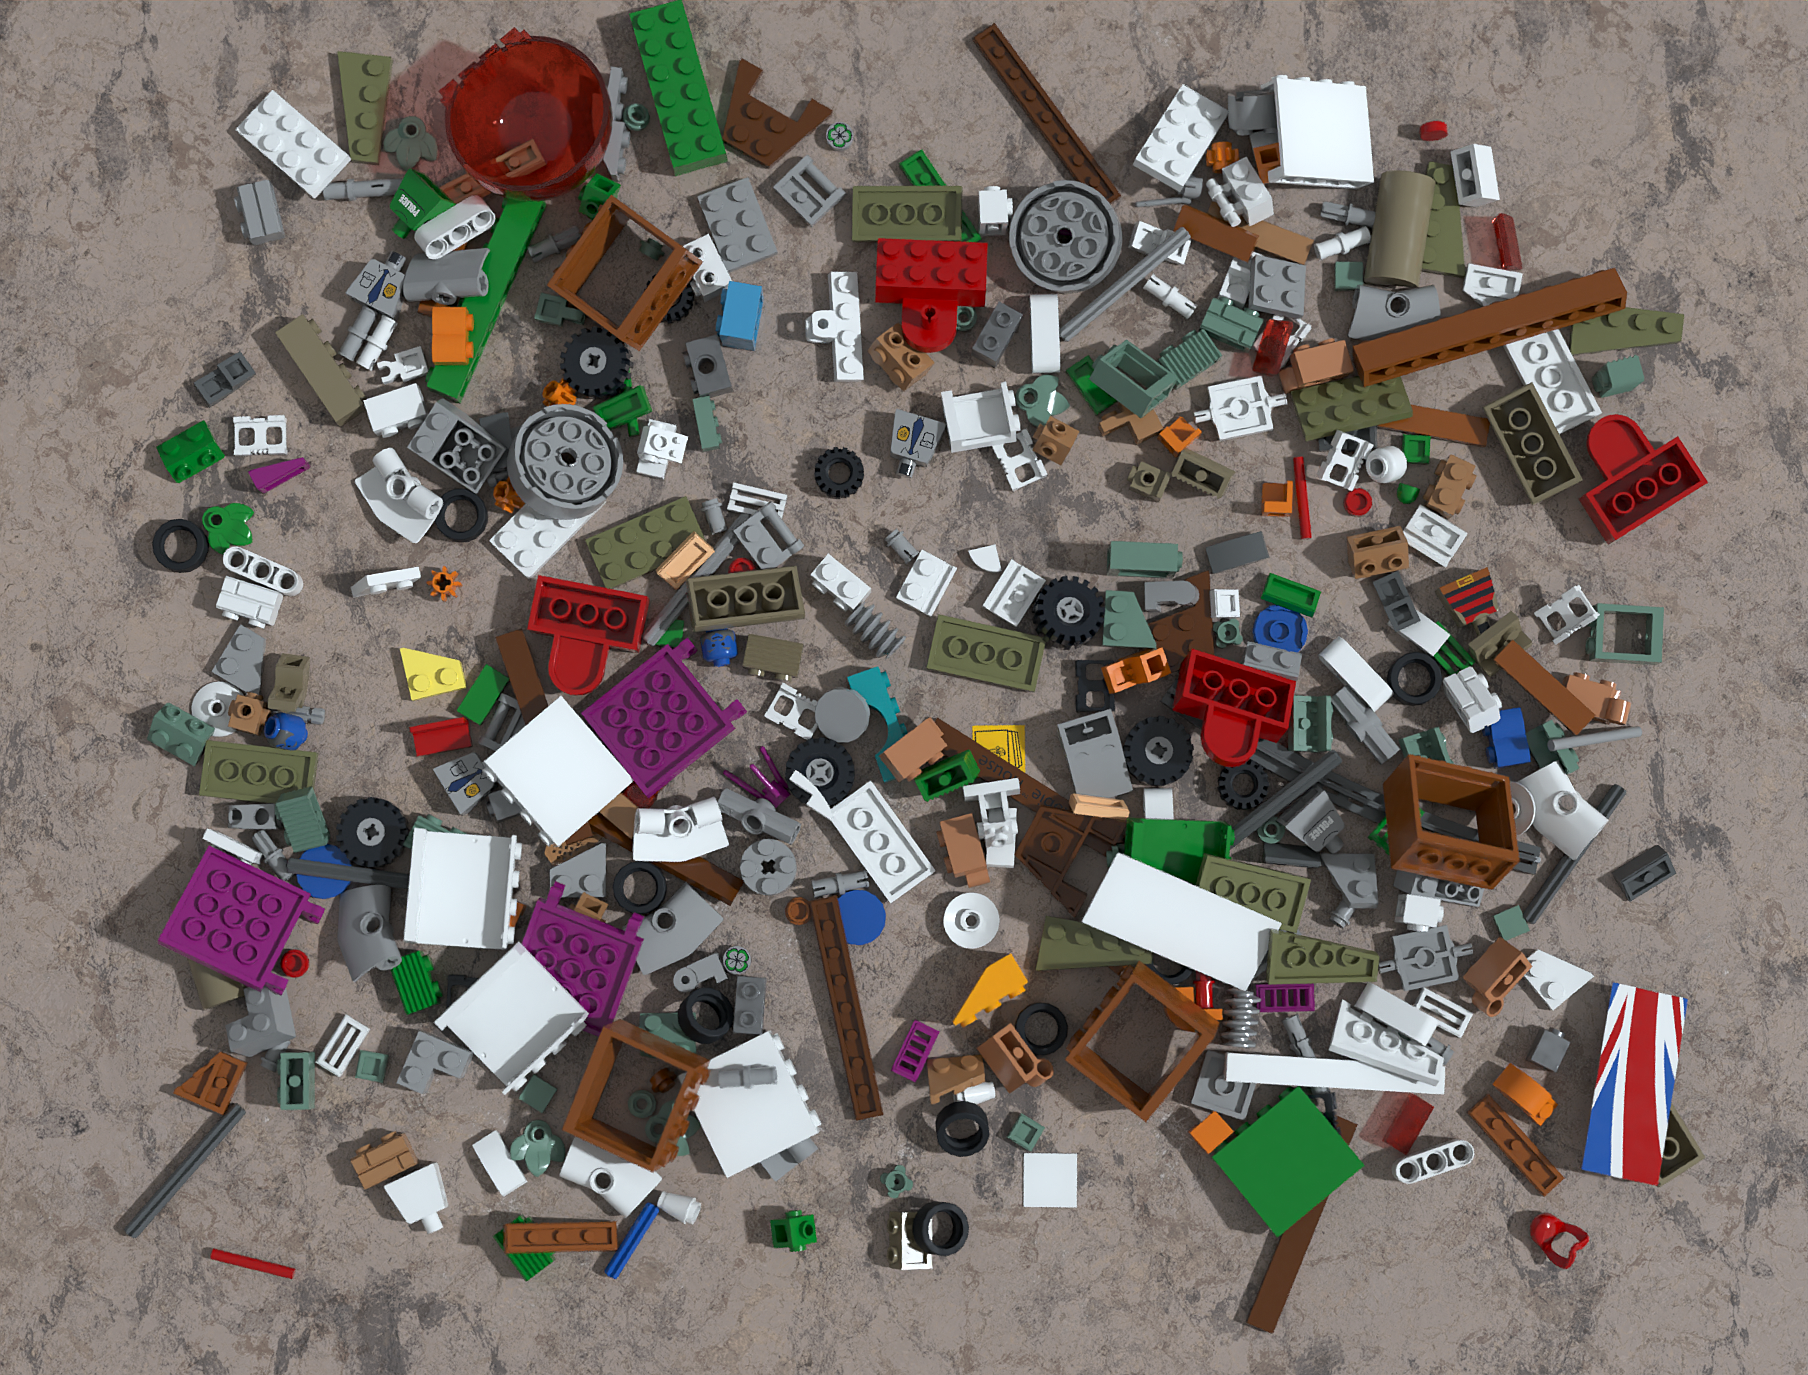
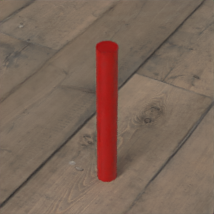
(1302, 498)
(252, 1263)

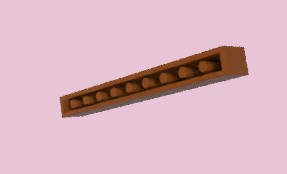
(1489, 327)

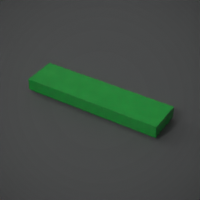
(922, 173)

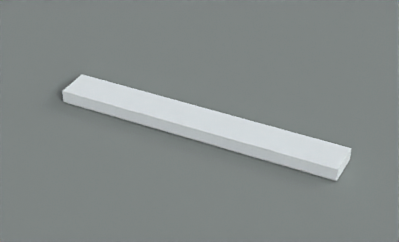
(1321, 1073)

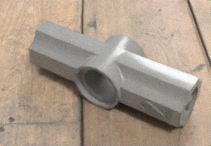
(1364, 724)
(758, 816)

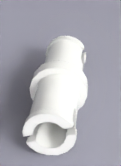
(1342, 243)
(1170, 296)
(377, 342)

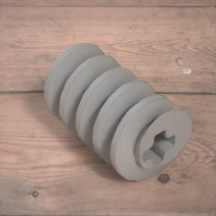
(875, 630)
(1240, 1019)

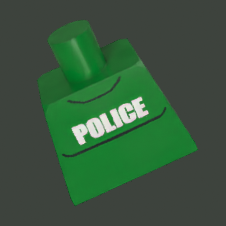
(417, 202)

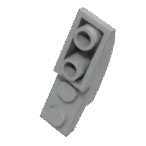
(620, 136)

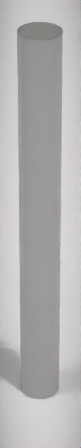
(1594, 738)

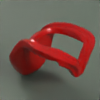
(1546, 1228)

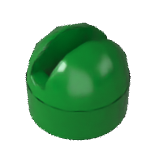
(1406, 493)

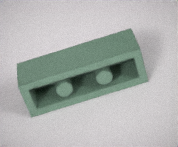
(707, 423)

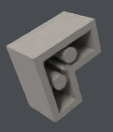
(266, 1025)
(429, 1055)

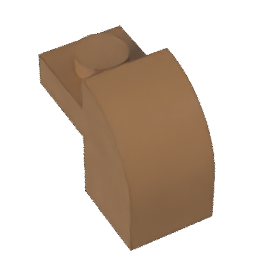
(1140, 428)

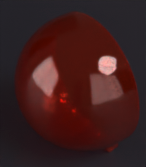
(526, 93)

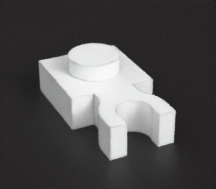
(408, 365)

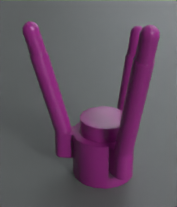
(774, 791)

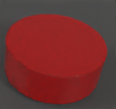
(1433, 131)
(1357, 502)

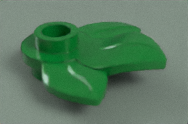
(232, 528)

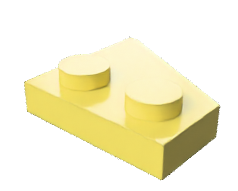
(431, 674)

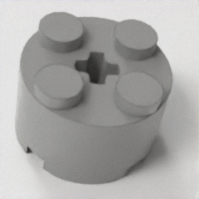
(1252, 111)
(768, 851)

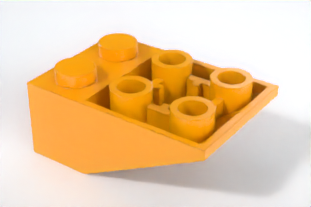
(994, 983)

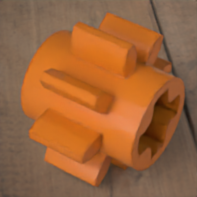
(1221, 156)
(558, 393)
(507, 496)
(439, 578)

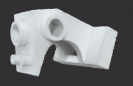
(657, 447)
(994, 796)

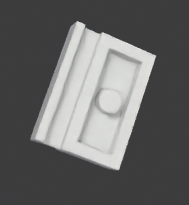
(1433, 535)
(926, 583)
(1014, 593)
(226, 844)

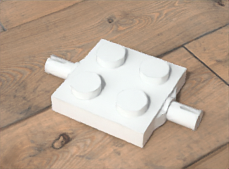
(1240, 408)

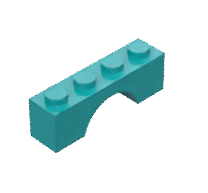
(872, 687)

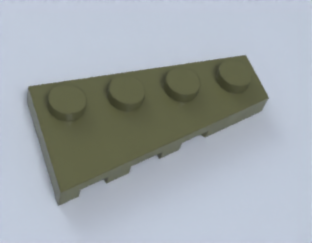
(365, 99)
(1444, 237)
(1626, 330)
(1079, 945)
(1312, 960)

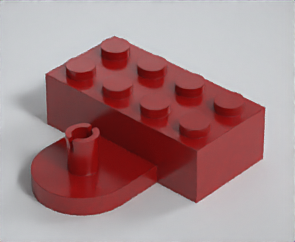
(930, 284)
(1637, 477)
(584, 627)
(1235, 705)

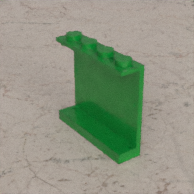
(1177, 844)
(1287, 1160)

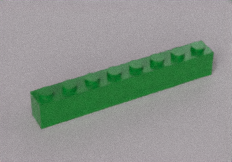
(507, 250)

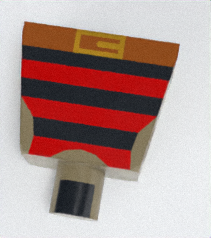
(1470, 600)

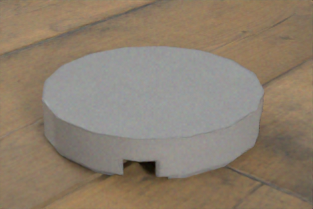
(842, 714)

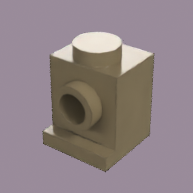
(1153, 490)

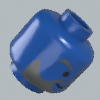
(719, 646)
(285, 731)

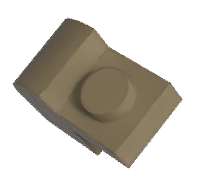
(290, 683)

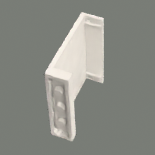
(1321, 133)
(557, 773)
(462, 890)
(514, 1017)
(754, 1121)

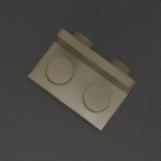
(1495, 639)
(903, 1250)

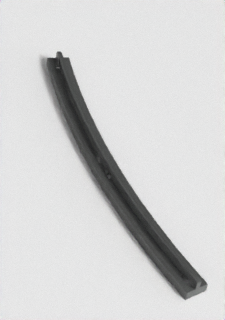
(1290, 765)

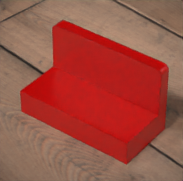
(441, 736)

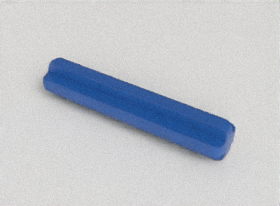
(631, 1240)

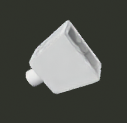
(420, 1196)

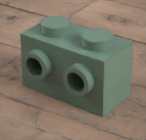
(296, 1080)

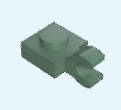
(555, 310)

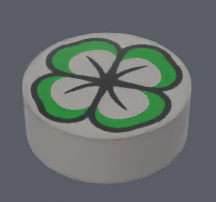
(839, 136)
(737, 960)

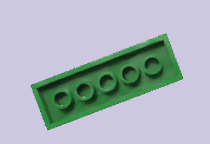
(678, 87)

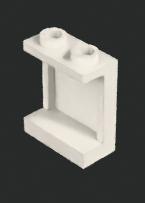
(980, 418)

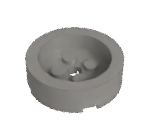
(1094, 240)
(546, 480)

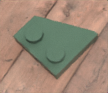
(1125, 623)

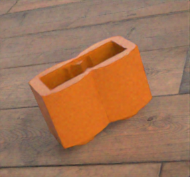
(451, 336)

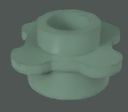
(1231, 626)
(895, 1189)

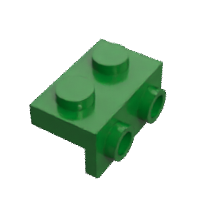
(190, 452)

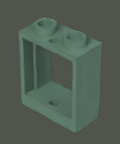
(1140, 367)
(1143, 559)
(1653, 635)

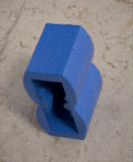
(1507, 740)

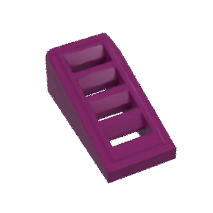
(273, 475)
(1309, 997)
(897, 1068)

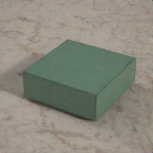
(1347, 275)
(1510, 923)
(372, 1066)
(538, 1093)
(1025, 1132)

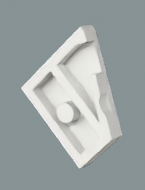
(1490, 284)
(381, 582)
(1554, 978)

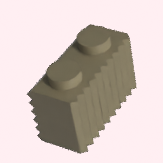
(1203, 473)
(773, 656)

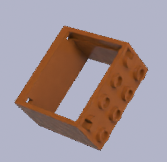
(658, 296)
(1444, 856)
(1112, 1080)
(580, 1117)

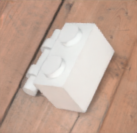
(1246, 191)

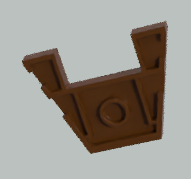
(760, 129)
(1186, 628)
(1053, 844)

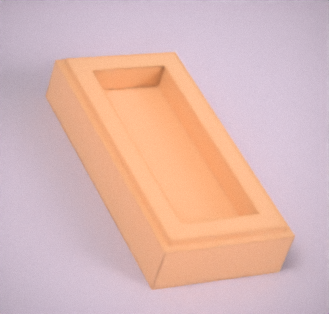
(685, 560)
(1098, 806)

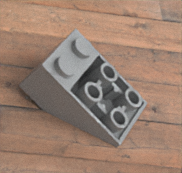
(457, 445)
(1095, 755)
(1438, 888)

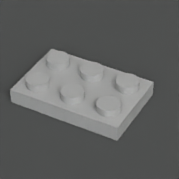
(737, 225)

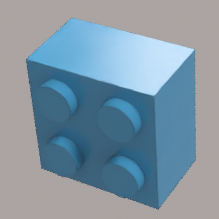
(741, 315)

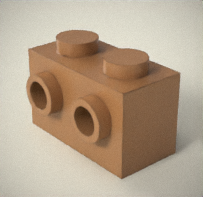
(899, 359)
(1452, 479)
(1377, 552)

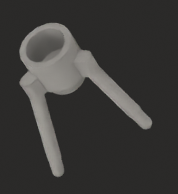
(1190, 191)

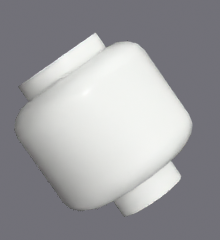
(1386, 464)

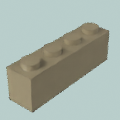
(321, 369)

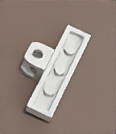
(840, 327)

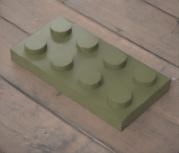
(907, 213)
(1349, 406)
(642, 543)
(986, 653)
(255, 771)
(1256, 888)

